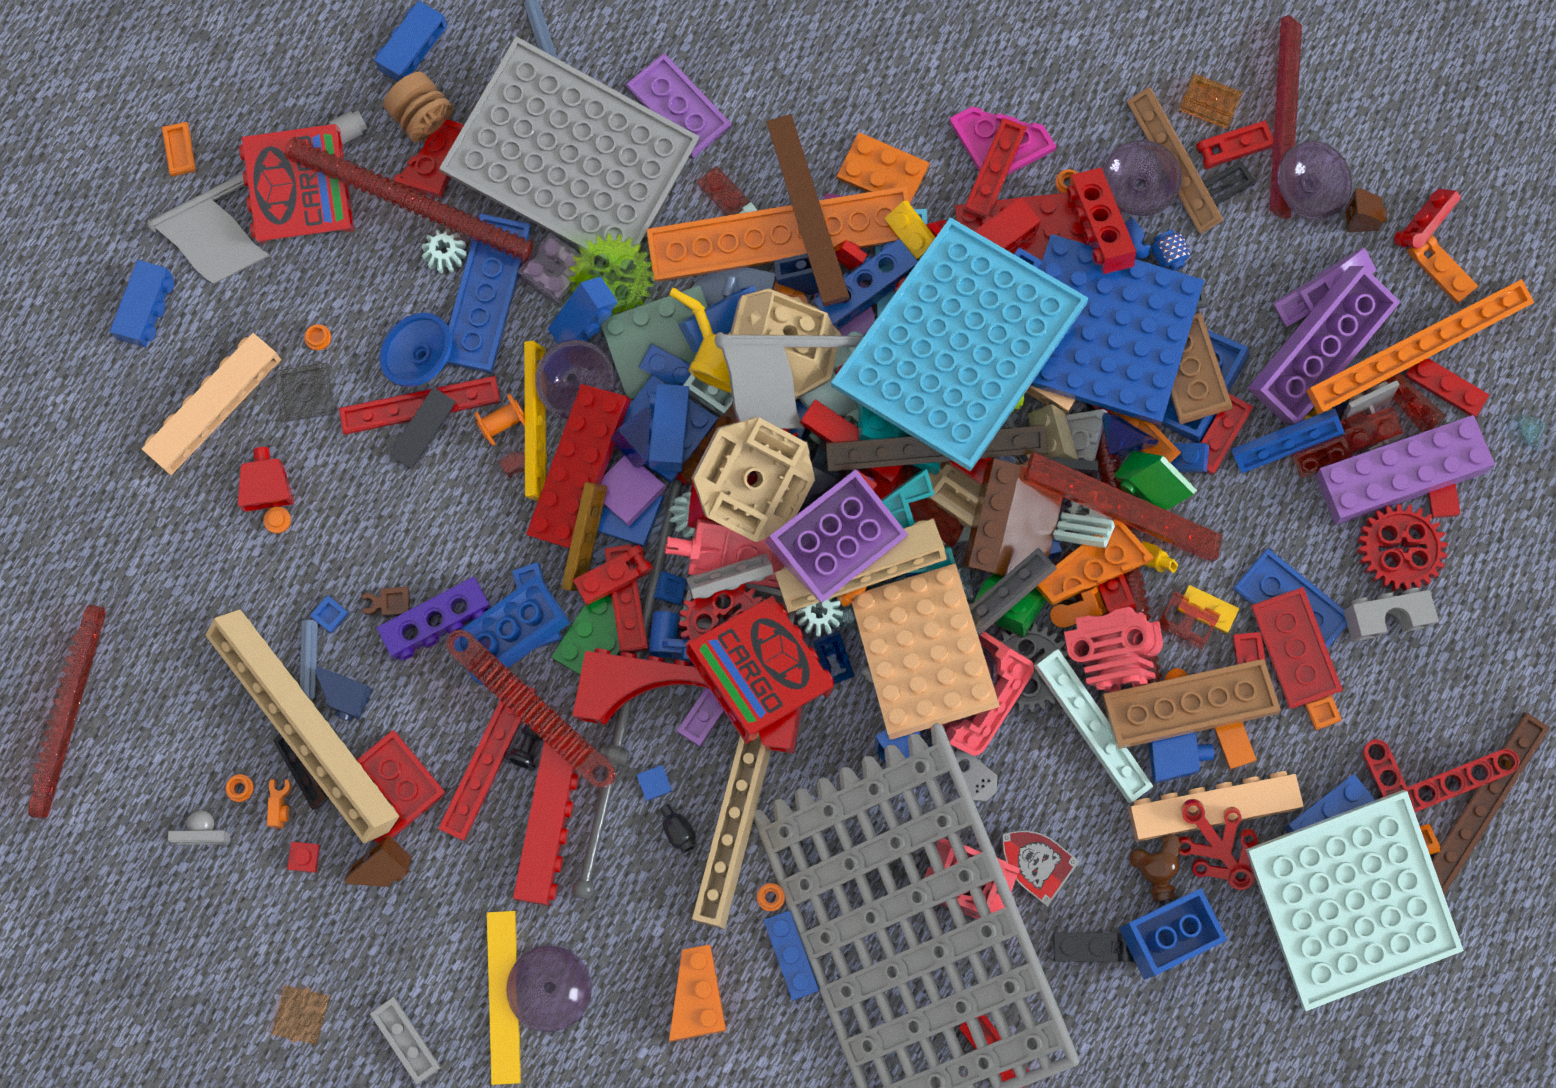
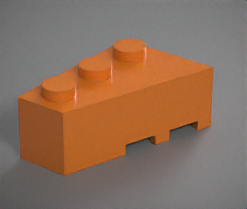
(697, 997)

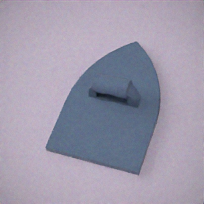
(722, 284)

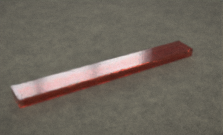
(1285, 106)
(1123, 507)

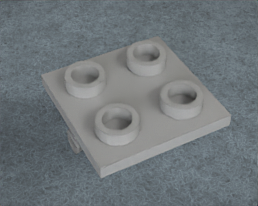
(1381, 396)

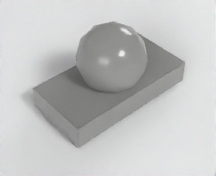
(199, 831)

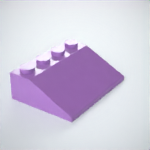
(836, 537)

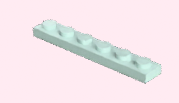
(1092, 725)

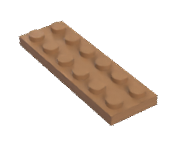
(1191, 703)

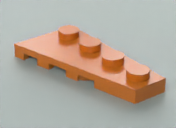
(1095, 565)

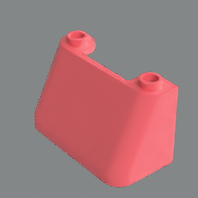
(1013, 674)

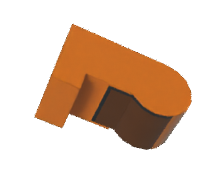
(1090, 605)

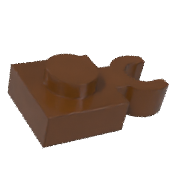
(391, 602)

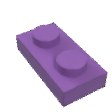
(701, 718)

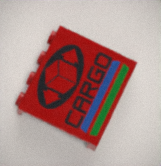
(291, 197)
(759, 667)

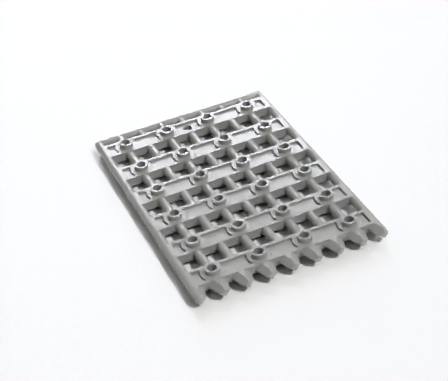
(898, 906)

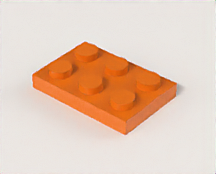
(879, 166)

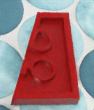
(423, 169)

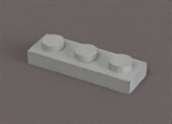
(729, 576)
(405, 1040)

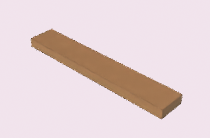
(1159, 130)

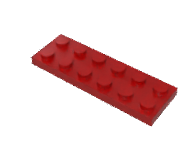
(578, 459)

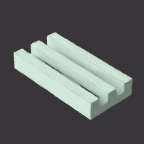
(1086, 526)

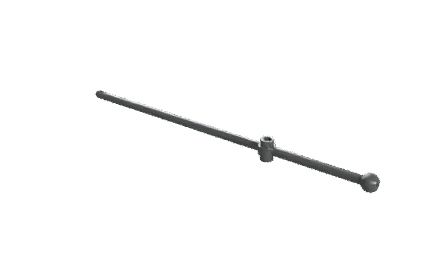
(615, 754)

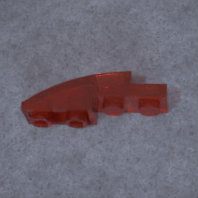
(1359, 433)

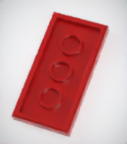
(1296, 648)

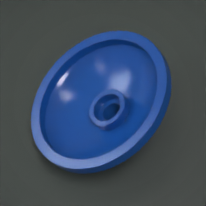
(407, 345)

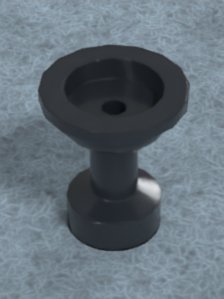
(522, 757)

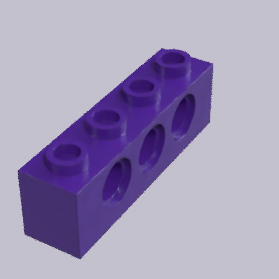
(419, 617)

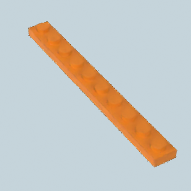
(1419, 346)

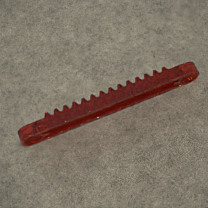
(531, 708)
(66, 711)

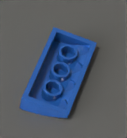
(1231, 360)
(517, 623)

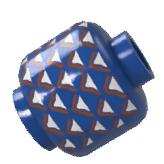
(1170, 250)

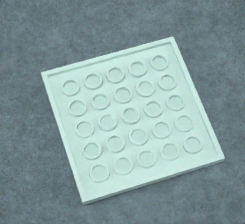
(1354, 900)

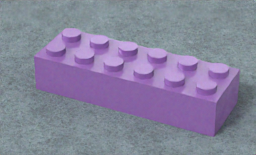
(1324, 343)
(1404, 470)

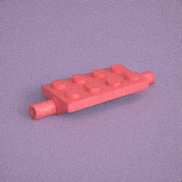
(720, 546)

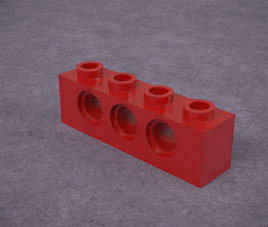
(1101, 221)

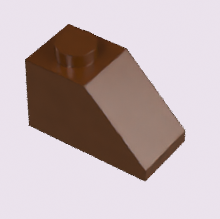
(1365, 212)
(380, 865)

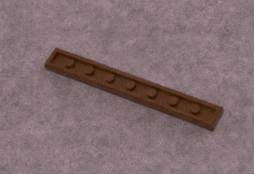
(807, 210)
(1486, 802)

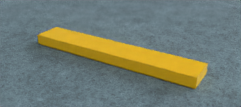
(534, 426)
(503, 1022)

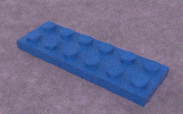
(484, 300)

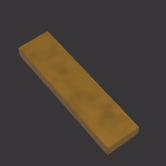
(584, 533)

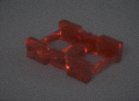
(1192, 612)

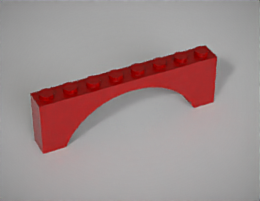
(613, 680)

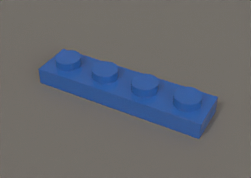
(1288, 440)

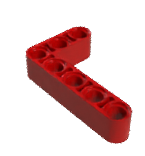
(1437, 783)

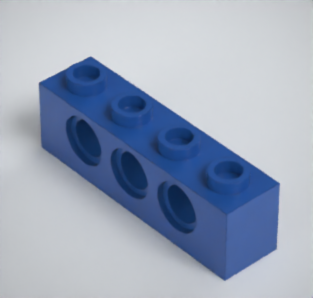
(882, 284)

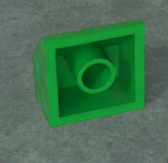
(1153, 480)
(1022, 614)

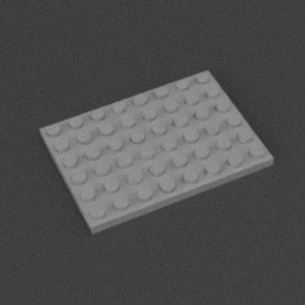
(568, 151)

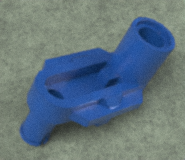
(664, 637)

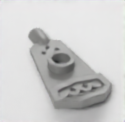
(975, 774)

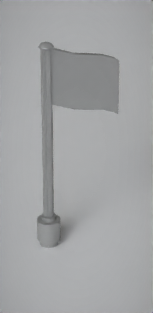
(211, 235)
(762, 374)

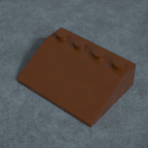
(1009, 520)

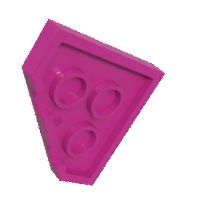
(978, 129)

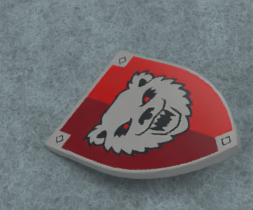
(1041, 862)

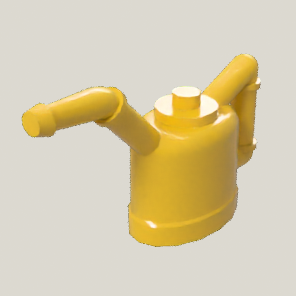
(709, 361)

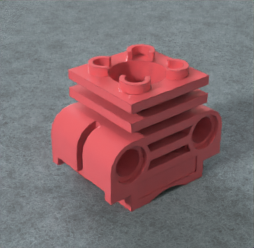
(1114, 648)
(989, 890)

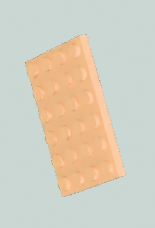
(924, 652)

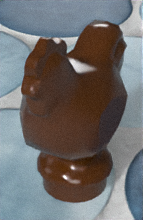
(1159, 867)

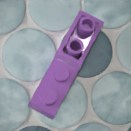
(1306, 297)

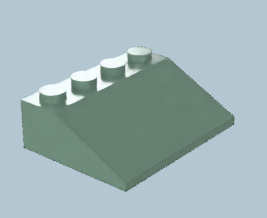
(634, 330)

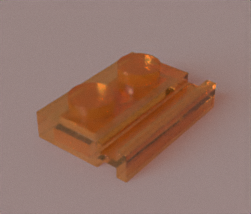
(1210, 100)

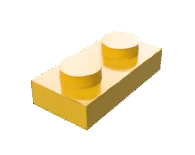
(910, 229)
(1227, 611)

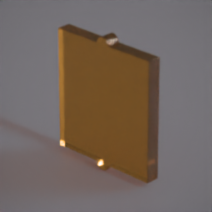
(300, 1015)

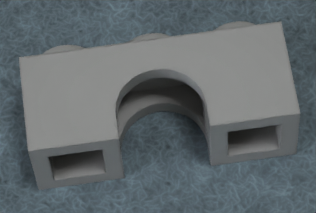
(1412, 609)

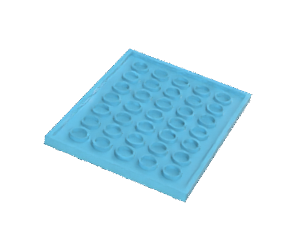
(959, 343)

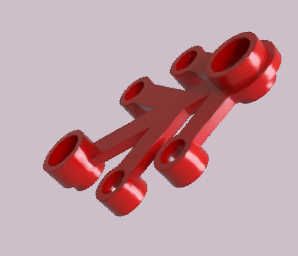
(1219, 847)

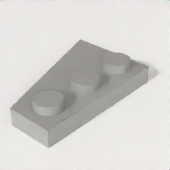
(1086, 432)

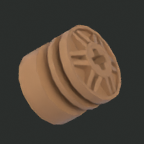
(417, 106)

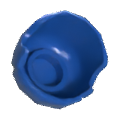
(1136, 235)

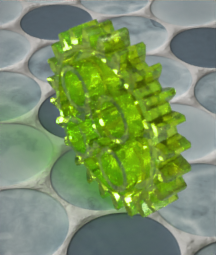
(616, 252)

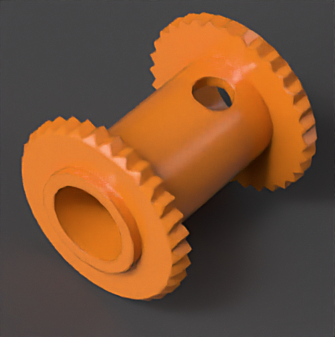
(500, 419)

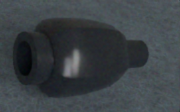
(678, 829)

